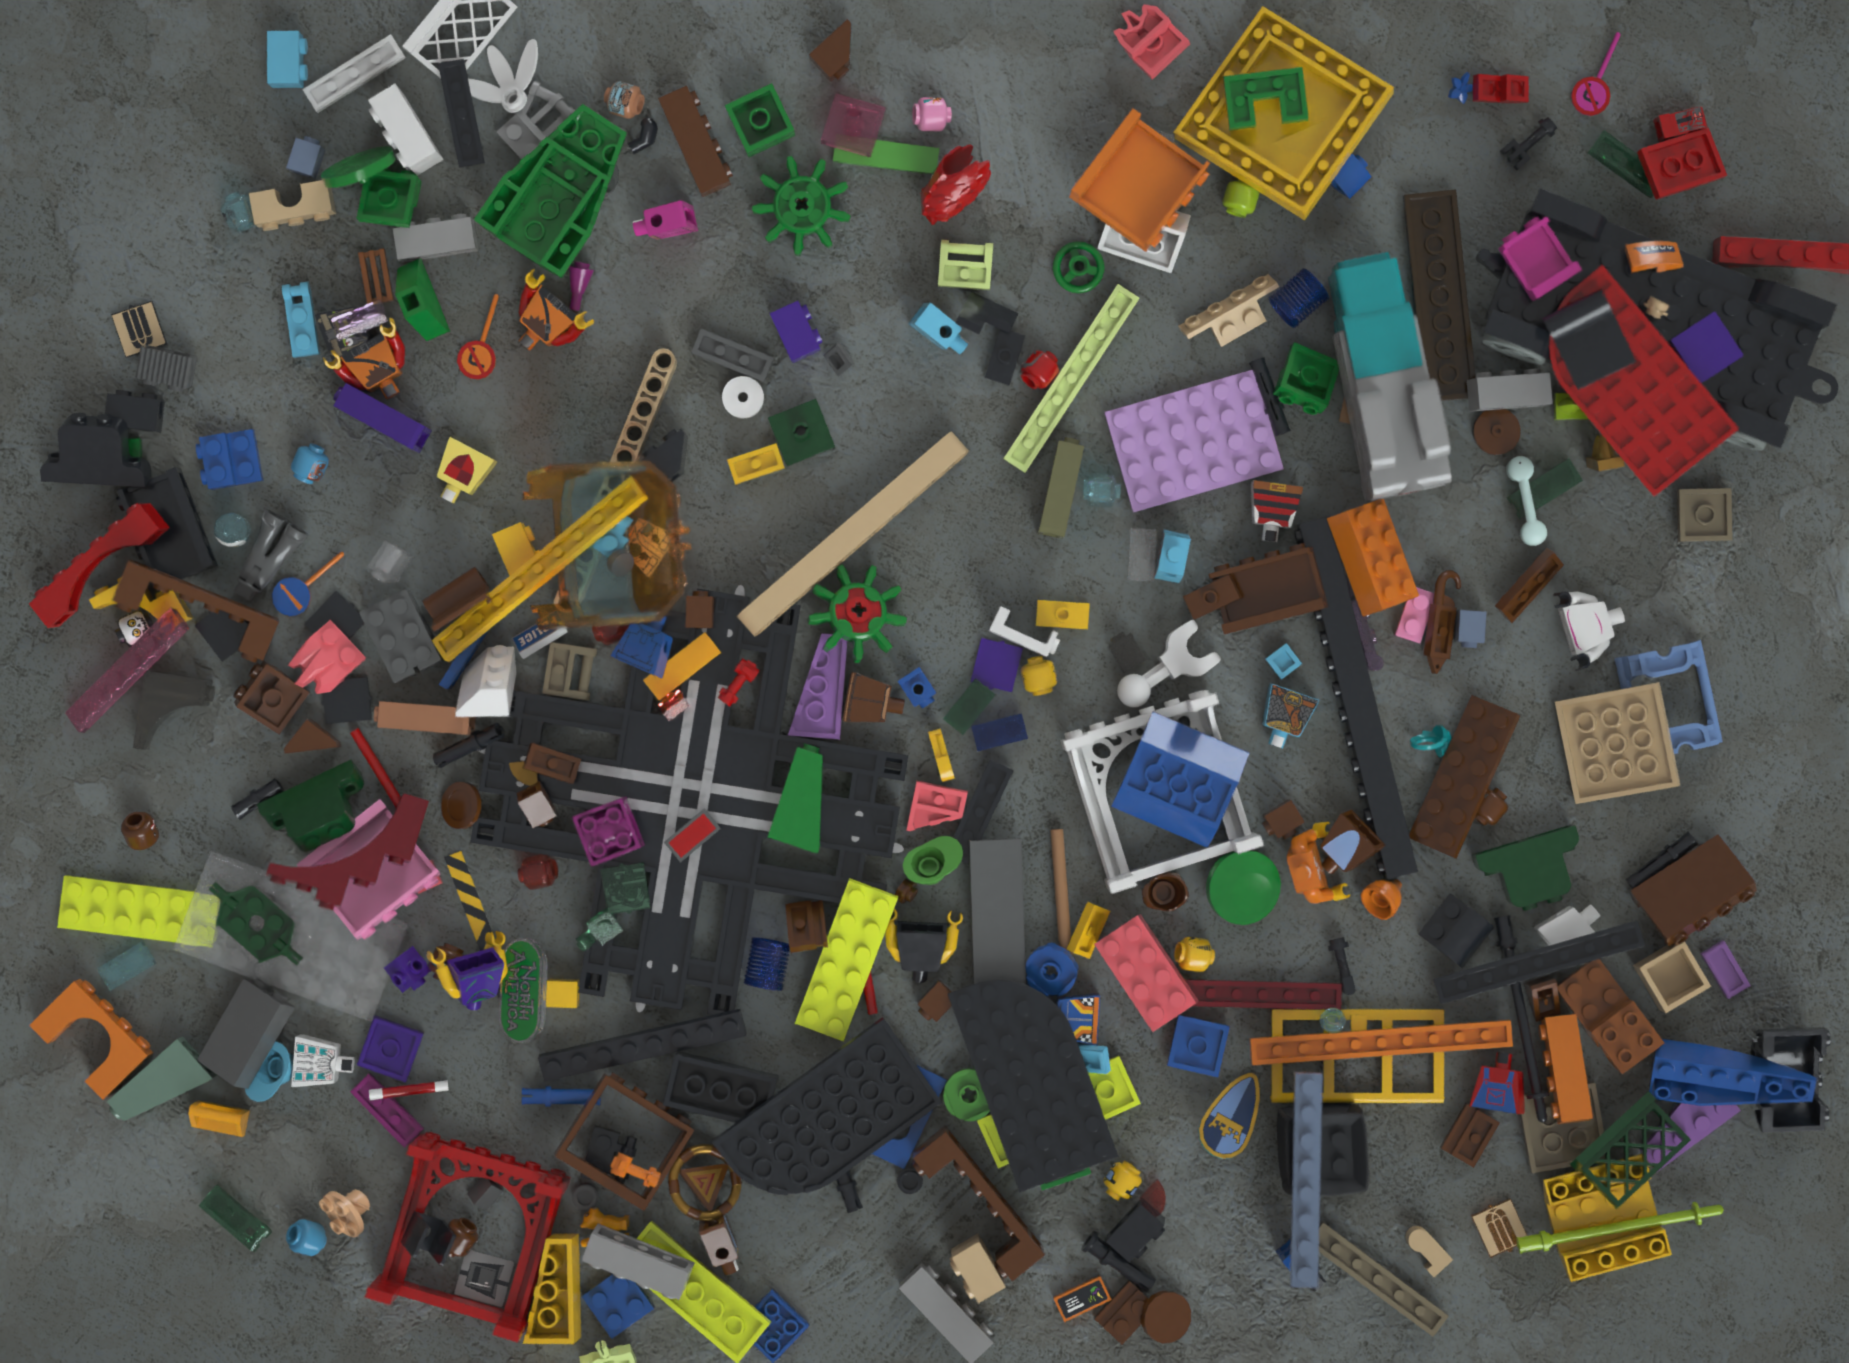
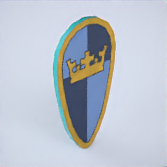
(1231, 1118)

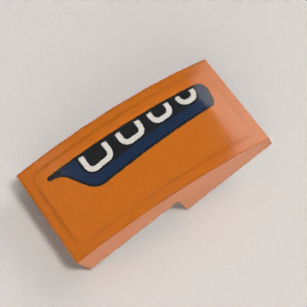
(1653, 254)

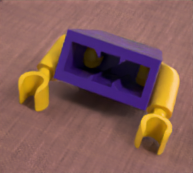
(473, 975)

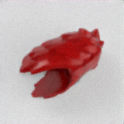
(953, 185)

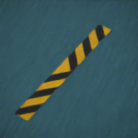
(469, 900)

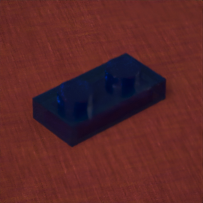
(999, 732)

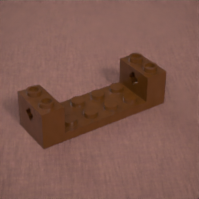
(260, 625)
(1023, 1248)

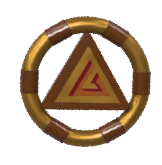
(704, 1183)

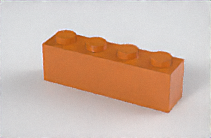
(1566, 1069)

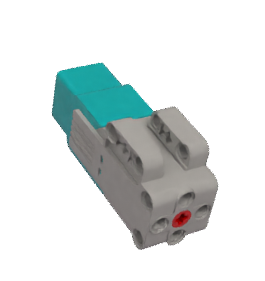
(1386, 381)

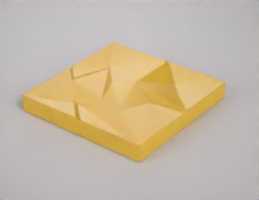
(1288, 160)

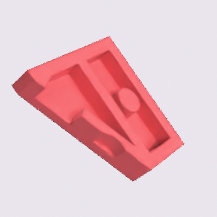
(935, 805)

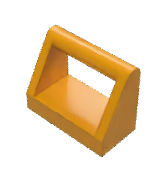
(218, 1118)

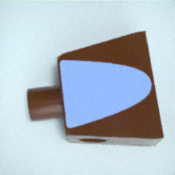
(1349, 843)

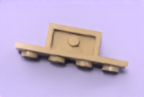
(1232, 315)

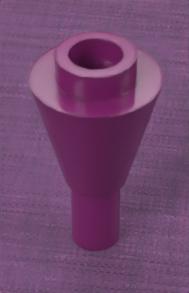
(579, 279)

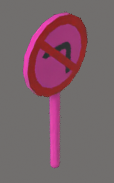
(1591, 93)

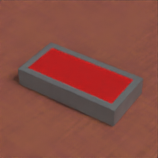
(692, 835)

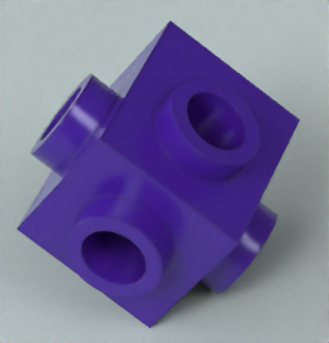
(408, 970)

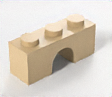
(315, 203)

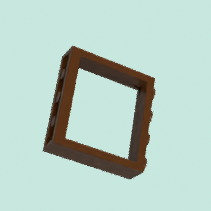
(639, 1096)

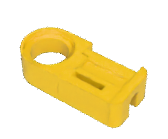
(941, 755)

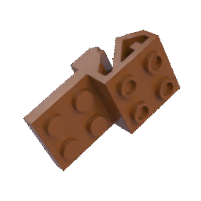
(1609, 1015)

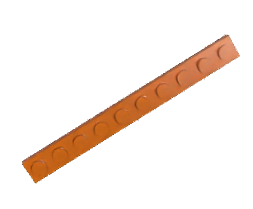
(1381, 1042)

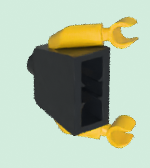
(921, 944)

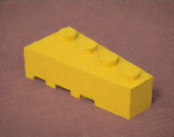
(556, 1301)

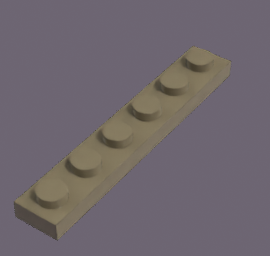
(1380, 1280)

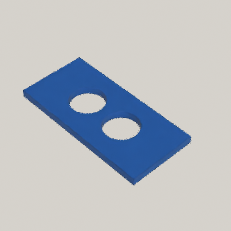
(899, 1150)

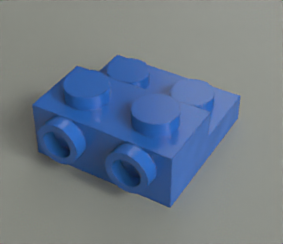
(229, 459)

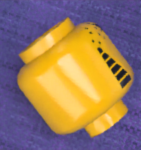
(1194, 954)

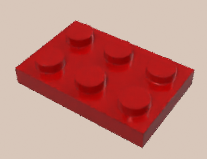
(1682, 163)

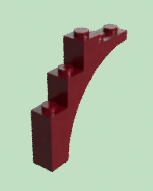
(331, 879)

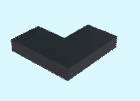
(981, 310)

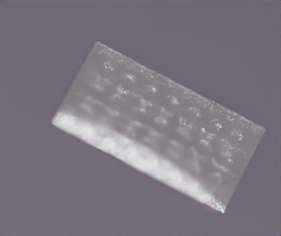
(335, 964)

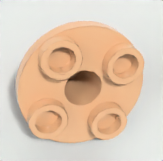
(345, 1211)

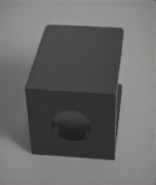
(438, 1241)

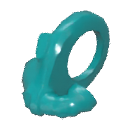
(1438, 735)

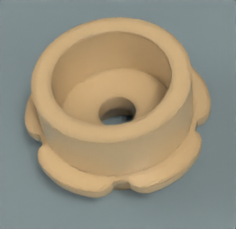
(1656, 307)

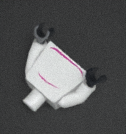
(1587, 625)

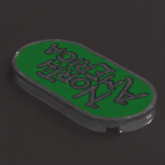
(523, 991)

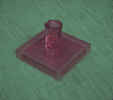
(853, 125)

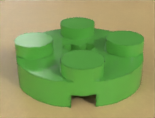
(962, 1107)

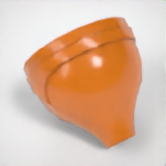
(1382, 898)

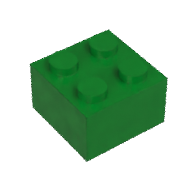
(760, 120)

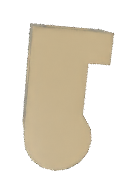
(1423, 1242)

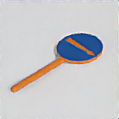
(293, 596)

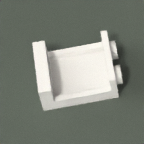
(1018, 638)

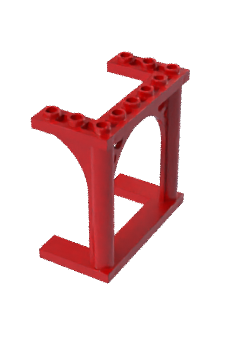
(550, 1186)

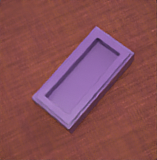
(1725, 969)

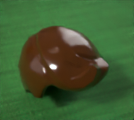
(1165, 892)

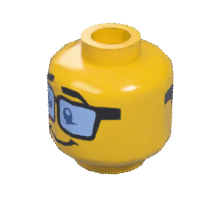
(1122, 1180)

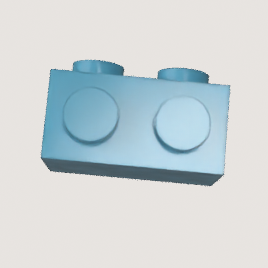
(285, 59)

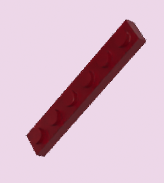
(1266, 994)

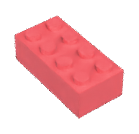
(1146, 972)

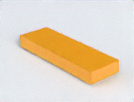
(683, 666)

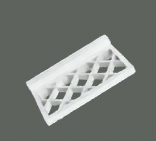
(437, 17)

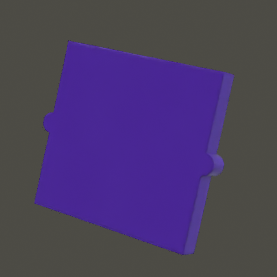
(996, 664)

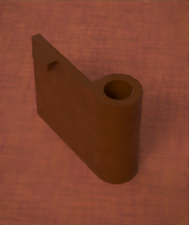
(457, 597)

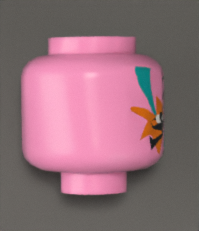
(931, 114)

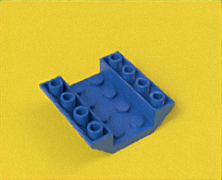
(1181, 779)

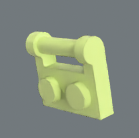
(965, 273)

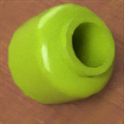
(1240, 198)

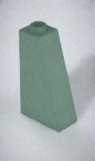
(161, 1080)

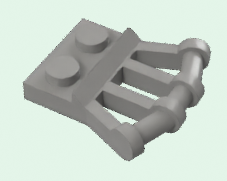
(521, 131)

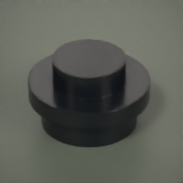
(909, 1181)

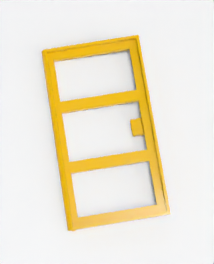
(1358, 1021)

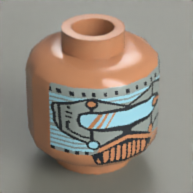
(624, 100)

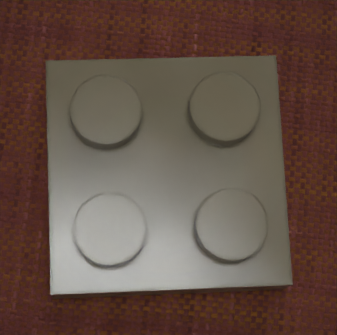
(1704, 514)

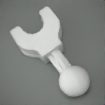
(1175, 661)

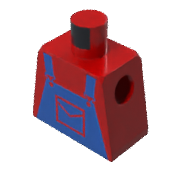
(1500, 1087)

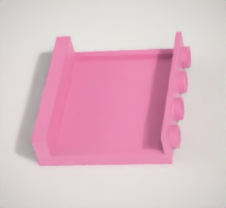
(395, 884)

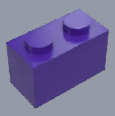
(795, 331)

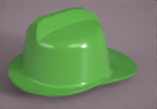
(933, 860)

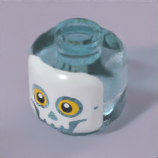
(232, 530)

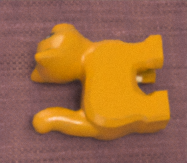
(595, 1216)

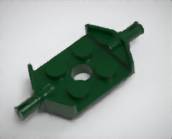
(235, 916)

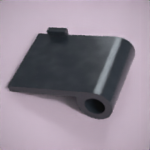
(1589, 339)

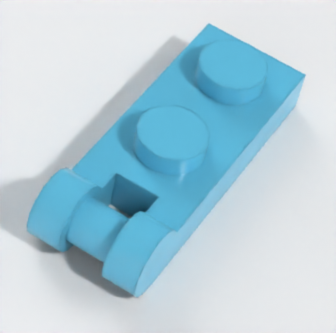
(301, 320)

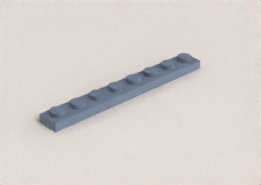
(1306, 1179)

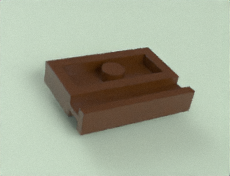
(806, 925)
(1469, 1135)
(1123, 1312)

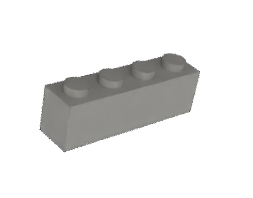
(638, 1262)
(946, 1313)

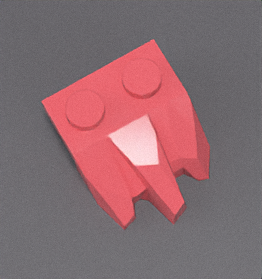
(1151, 39)
(326, 659)

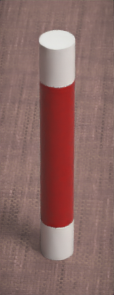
(407, 1090)

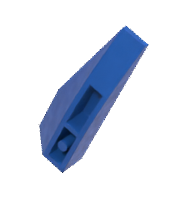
(1723, 1077)

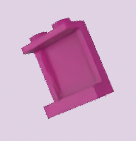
(1537, 258)

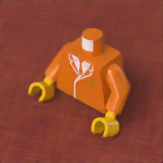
(1307, 867)

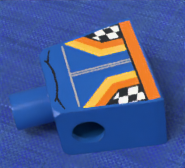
(1082, 1015)

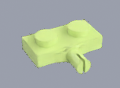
(618, 1354)

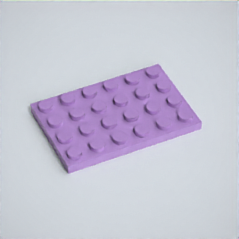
(1193, 441)

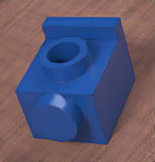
(912, 679)

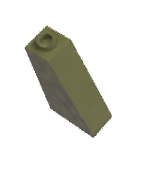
(1061, 488)

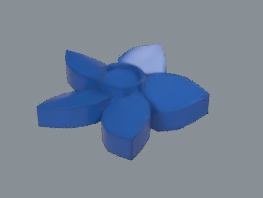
(1460, 88)

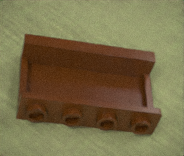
(1272, 588)
(1694, 891)

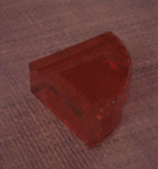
(1155, 1196)

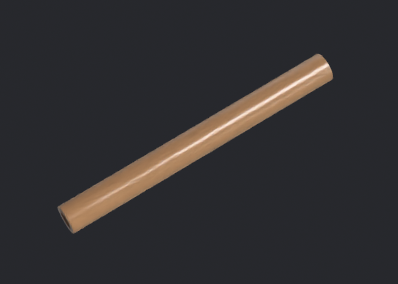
(1061, 888)

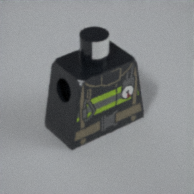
(343, 346)

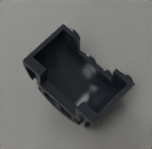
(1802, 1051)

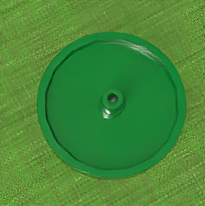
(358, 167)
(1243, 887)

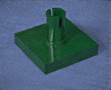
(801, 432)

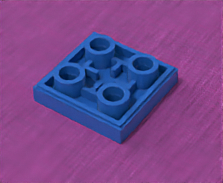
(784, 1327)

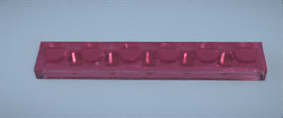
(127, 670)

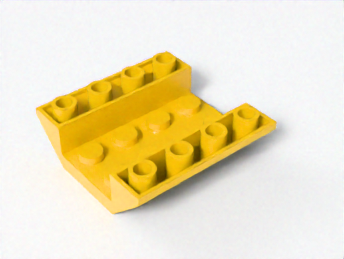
(1578, 1204)

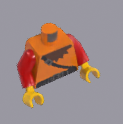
(547, 316)
(373, 363)

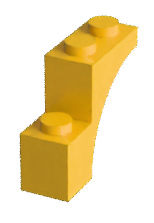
(157, 607)

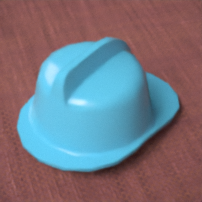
(274, 1072)

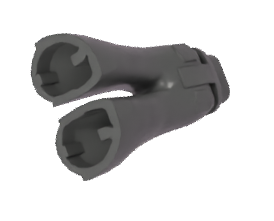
(258, 567)

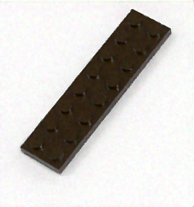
(1440, 289)

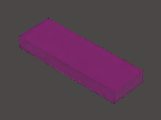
(387, 1111)

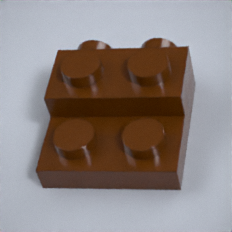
(270, 696)

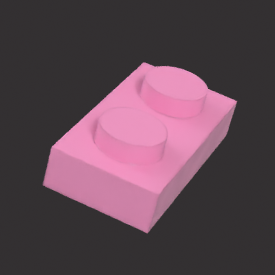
(1415, 617)

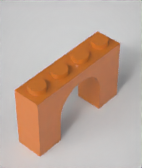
(126, 1049)

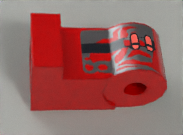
(1679, 123)

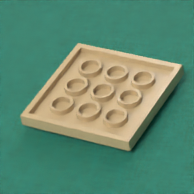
(1617, 743)

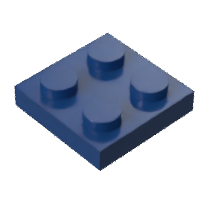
(1198, 1045)
(617, 1303)

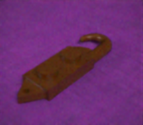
(1441, 623)

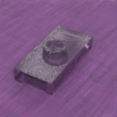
(359, 320)

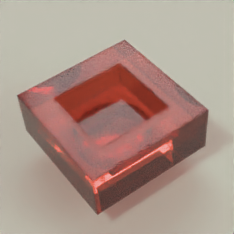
(673, 704)

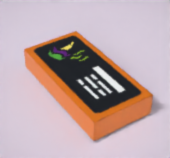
(1082, 1298)

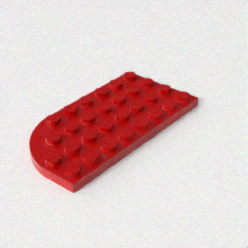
(1653, 409)

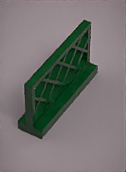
(1614, 1134)

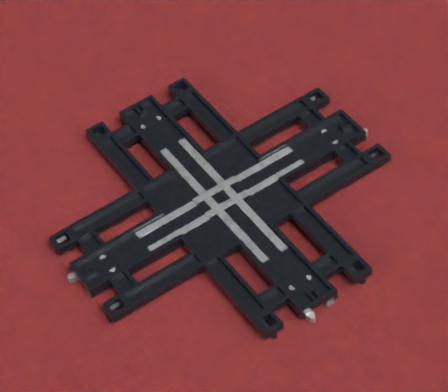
(669, 778)

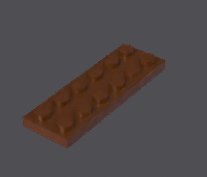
(1464, 776)

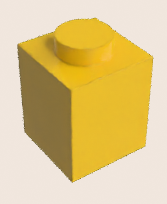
(562, 993)

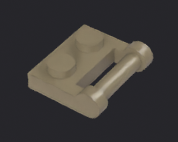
(560, 671)

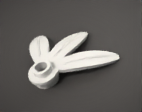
(509, 87)

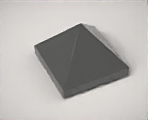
(839, 358)

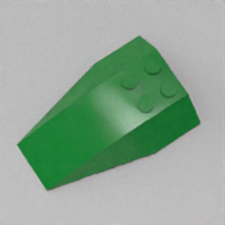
(556, 192)

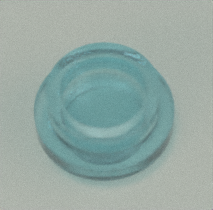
(1332, 1020)

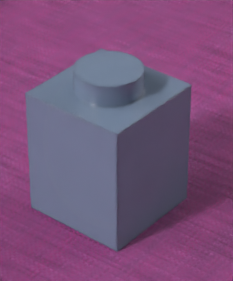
(306, 157)
(1470, 628)

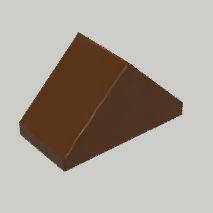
(311, 737)
(1543, 997)

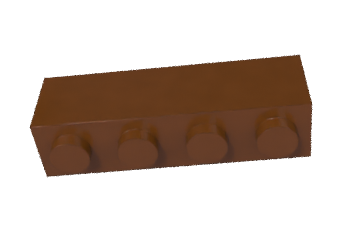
(695, 143)

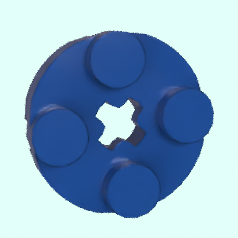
(1055, 956)

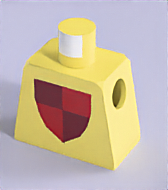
(462, 469)

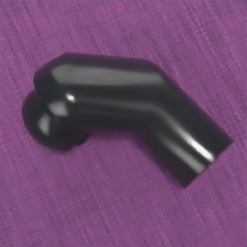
(647, 135)

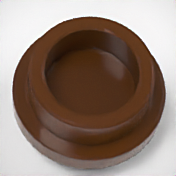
(906, 891)

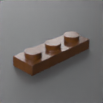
(1529, 585)

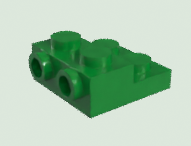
(389, 198)
(1307, 379)

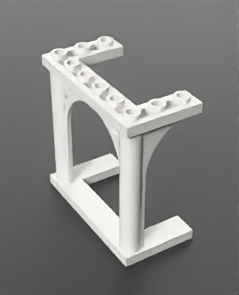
(1079, 749)

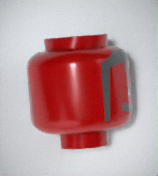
(1039, 369)

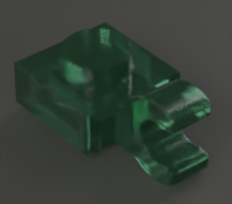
(601, 928)

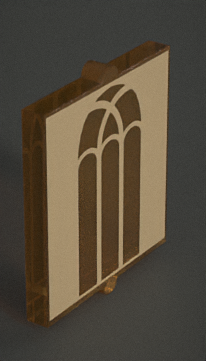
(1499, 1227)

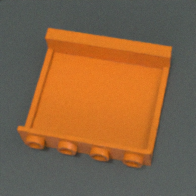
(1139, 182)

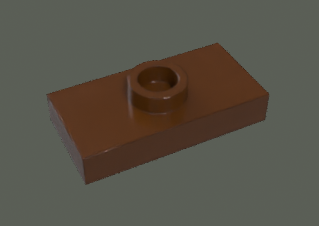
(1212, 596)

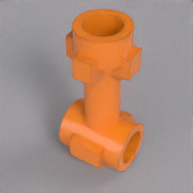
(622, 1164)

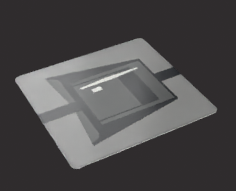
(484, 1278)

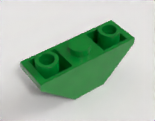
(419, 300)

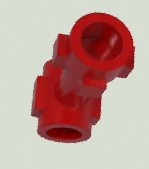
(746, 671)

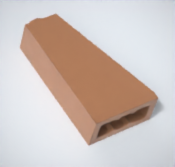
(422, 718)

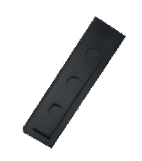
(461, 113)
(982, 805)

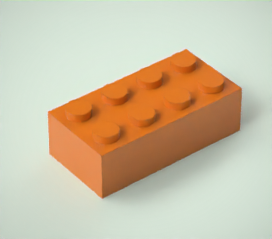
(1373, 557)

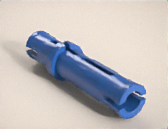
(556, 1096)

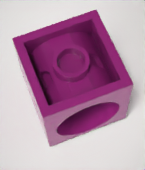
(608, 831)

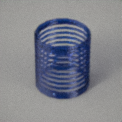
(1289, 315)
(770, 979)

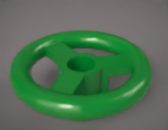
(1098, 271)

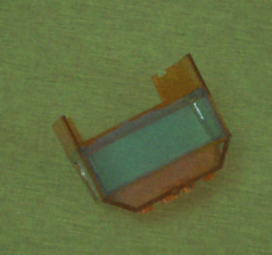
(586, 587)

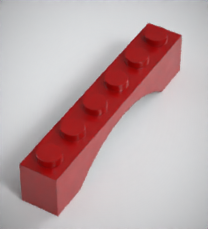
(1761, 252)
(62, 596)

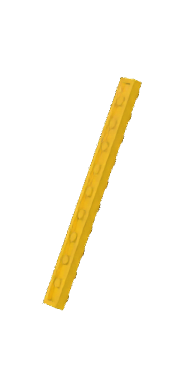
(540, 568)

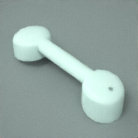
(1532, 531)

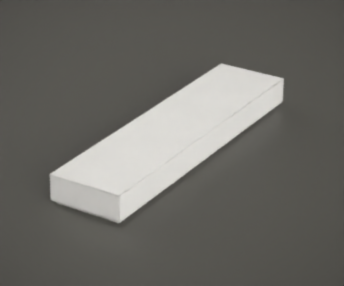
(354, 73)

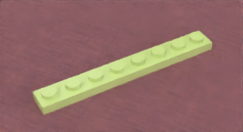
(1071, 378)

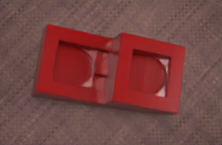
(1500, 89)

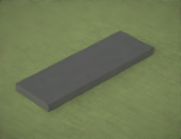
(997, 910)

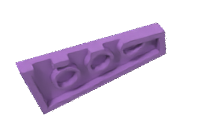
(822, 696)
(1694, 1122)

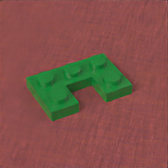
(1282, 84)

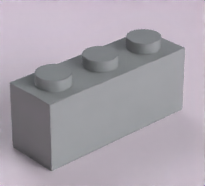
(436, 238)
(1509, 390)

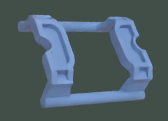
(1677, 661)

